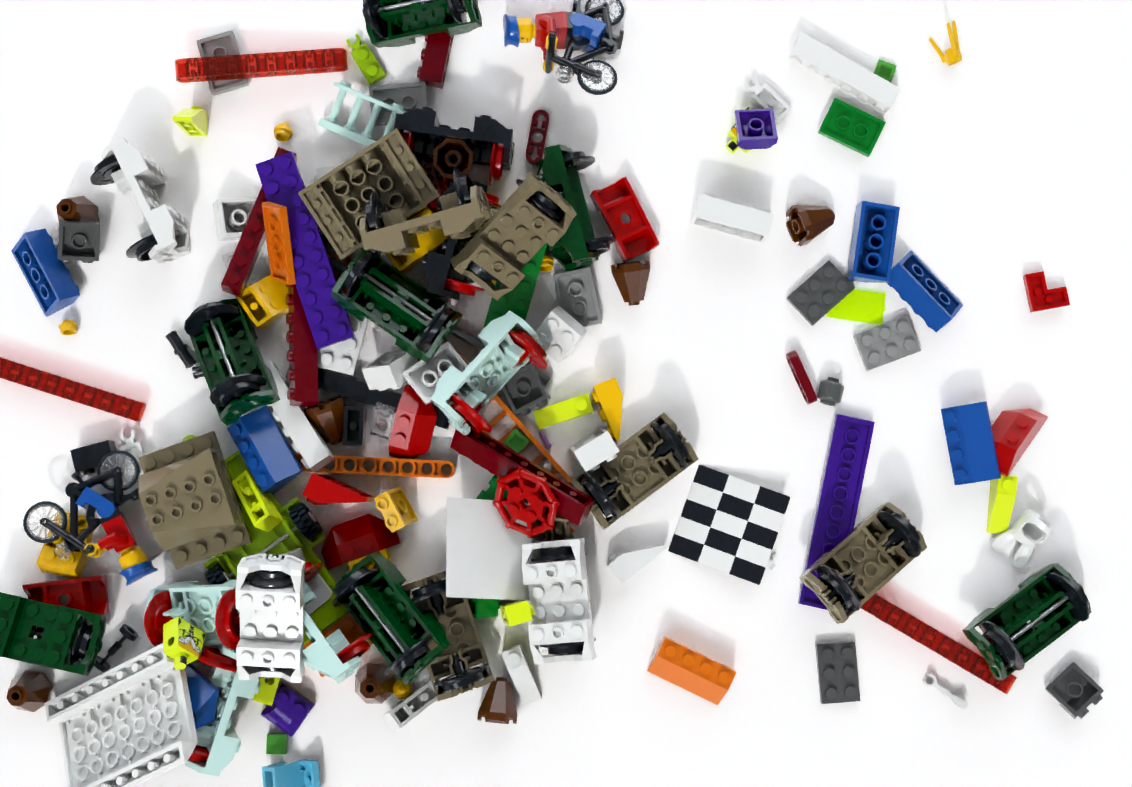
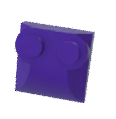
(755, 128)
(288, 709)

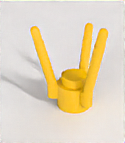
(952, 54)

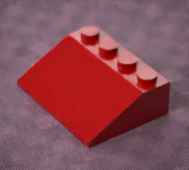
(327, 490)

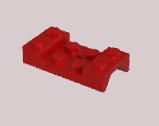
(632, 237)
(84, 593)

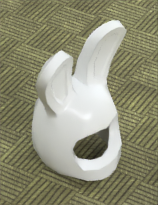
(1030, 531)

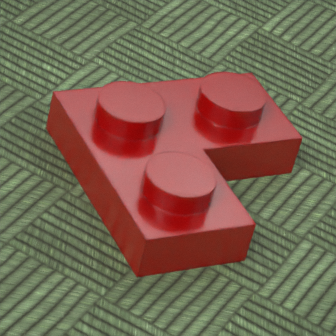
(1040, 297)

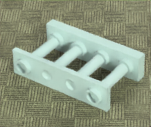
(348, 129)

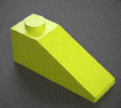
(192, 121)
(563, 411)
(1001, 503)
(258, 505)
(516, 612)

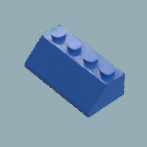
(873, 242)
(44, 272)
(924, 292)
(970, 443)
(265, 450)
(202, 696)

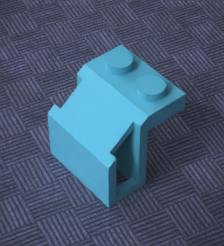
(293, 774)

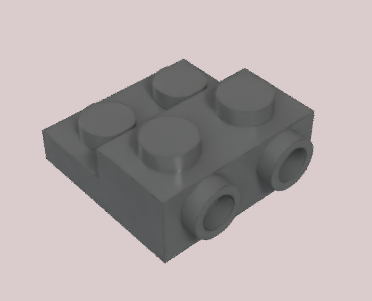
(78, 241)
(526, 391)
(1075, 691)

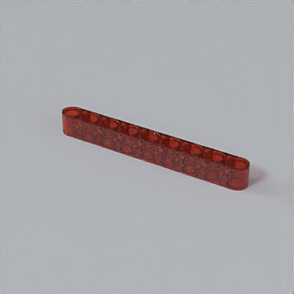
(261, 65)
(71, 390)
(935, 641)

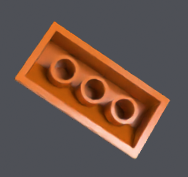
(691, 670)

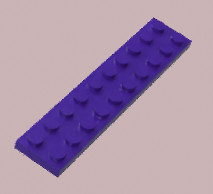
(311, 263)
(838, 493)

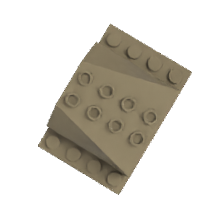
(341, 195)
(191, 500)

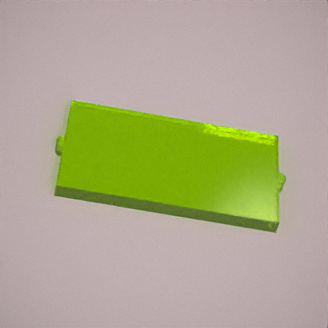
(860, 307)

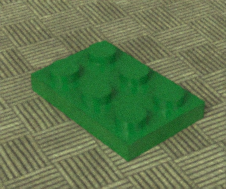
(851, 127)

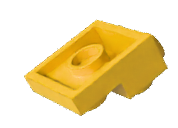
(395, 509)

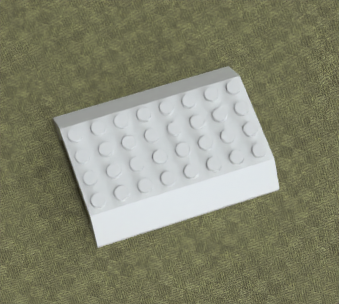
(126, 723)

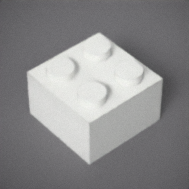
(560, 334)
(387, 370)

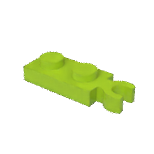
(366, 61)

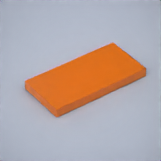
(278, 242)

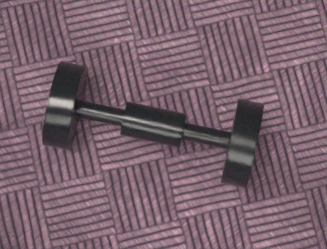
(127, 632)

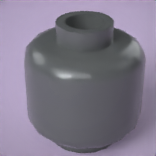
(830, 391)

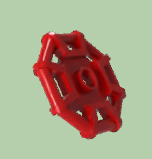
(518, 509)

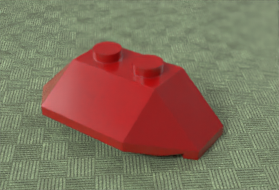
(412, 426)
(1013, 434)
(357, 539)

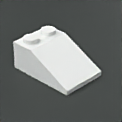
(231, 217)
(424, 376)
(594, 450)

